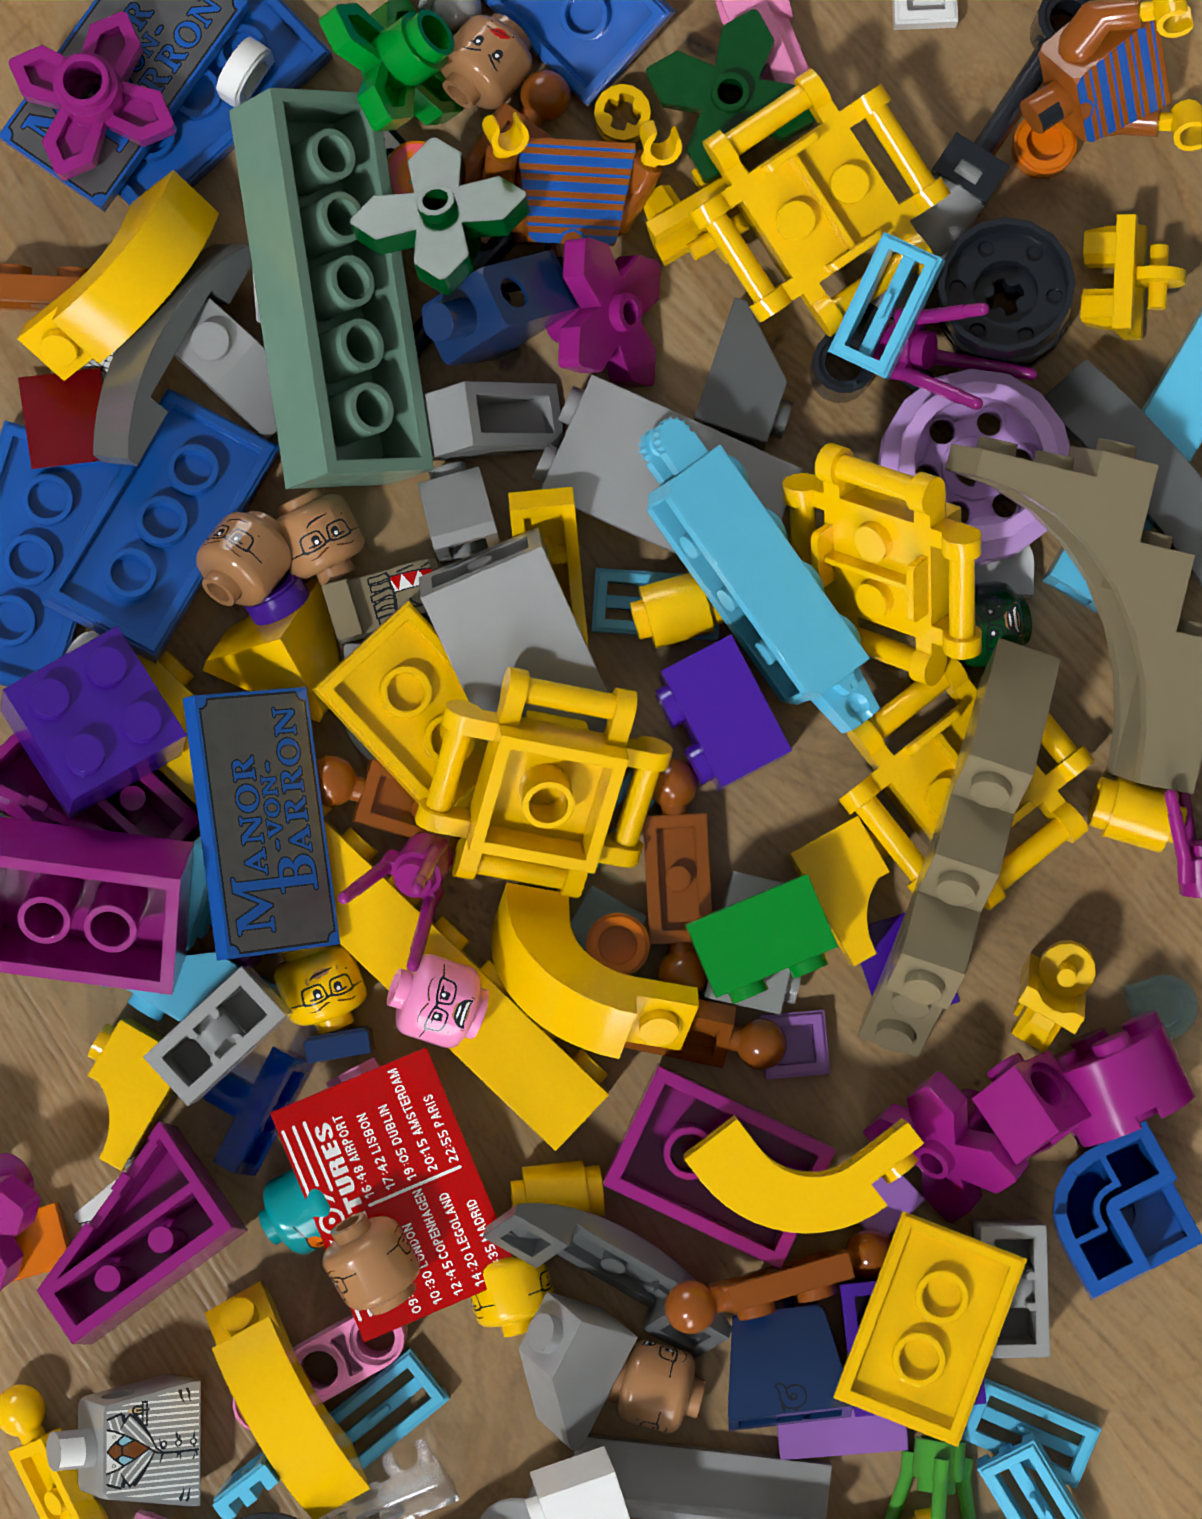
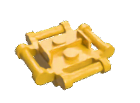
(814, 199)
(890, 558)
(922, 770)
(544, 785)

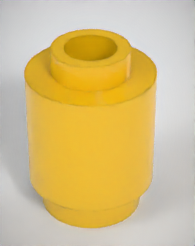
(673, 611)
(1131, 813)
(561, 1184)

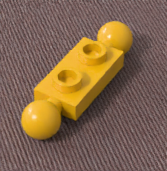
(52, 1492)

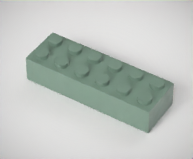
(326, 302)

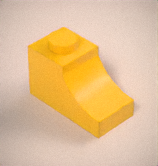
(843, 873)
(131, 1087)

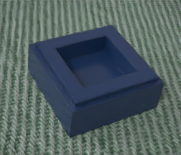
(339, 1044)

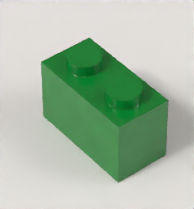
(762, 937)

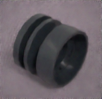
(1021, 264)

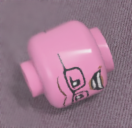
(438, 1001)

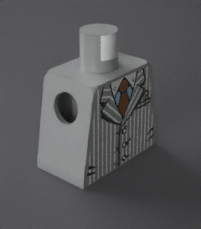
(136, 1442)

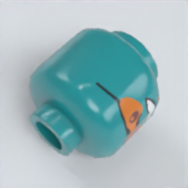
(290, 1216)

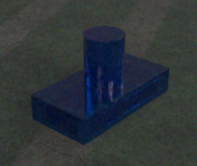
(251, 1105)

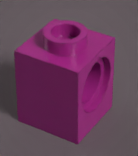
(1030, 1105)

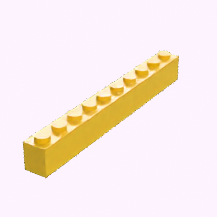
(377, 928)

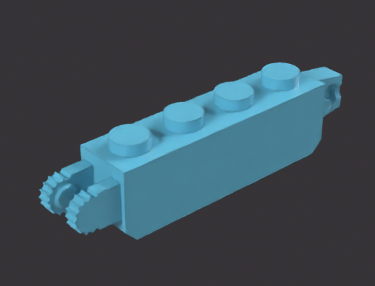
(755, 576)

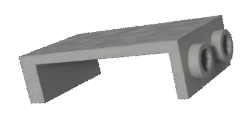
(607, 471)
(508, 612)

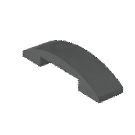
(1098, 409)
(125, 411)
(609, 1253)

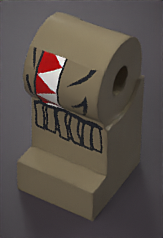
(367, 601)

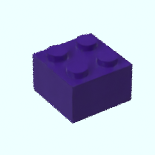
(722, 714)
(93, 722)

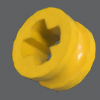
(612, 97)

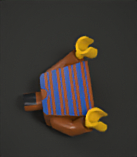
(1111, 76)
(577, 184)

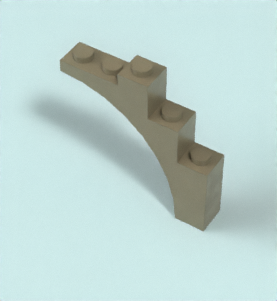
(1098, 513)
(965, 849)

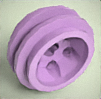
(1024, 420)

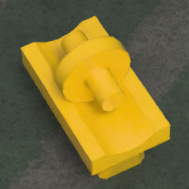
(673, 229)
(1126, 251)
(1053, 993)

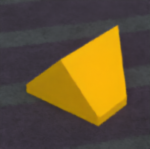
(281, 654)

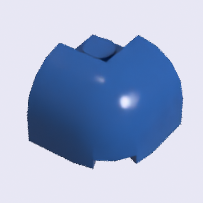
(1121, 1213)

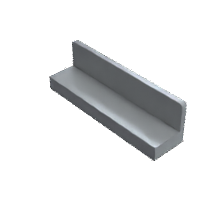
(712, 1482)

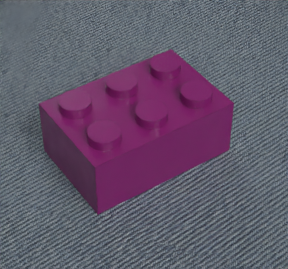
(93, 905)
(674, 1118)

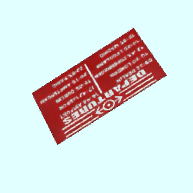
(398, 1153)

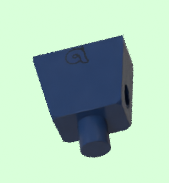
(480, 323)
(783, 1369)

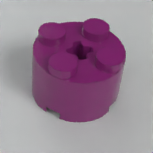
(1124, 1078)

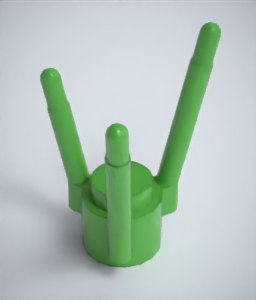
(937, 1469)

